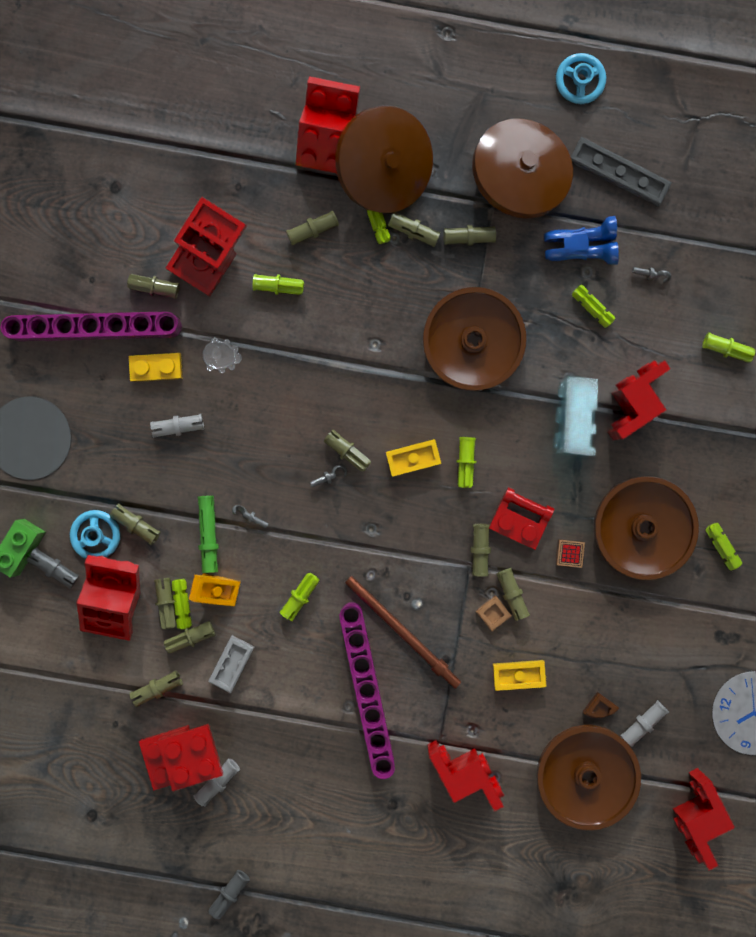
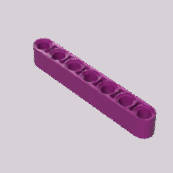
(79, 324)
(367, 702)

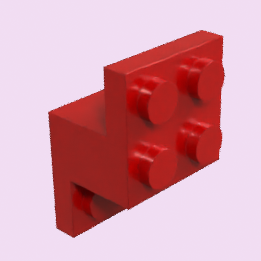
(324, 117)
(205, 246)
(638, 400)
(108, 597)
(181, 757)
(466, 774)
(702, 819)

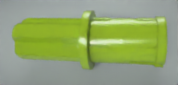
(278, 284)
(728, 347)
(466, 462)
(299, 596)

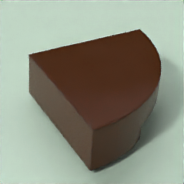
(600, 707)

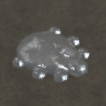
(221, 355)

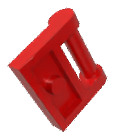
(517, 526)

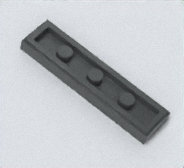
(620, 171)

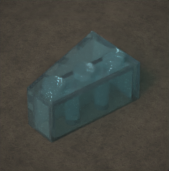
(576, 416)

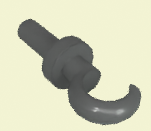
(652, 274)
(328, 477)
(251, 517)

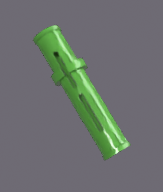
(207, 534)

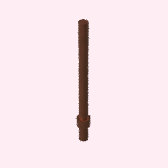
(438, 666)

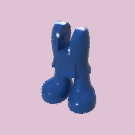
(577, 243)

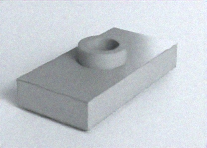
(231, 664)

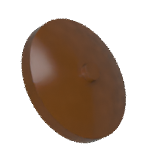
(384, 159)
(522, 168)
(474, 338)
(646, 528)
(588, 777)

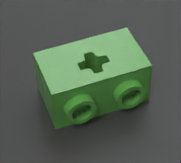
(18, 546)

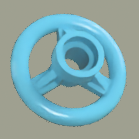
(584, 69)
(86, 539)

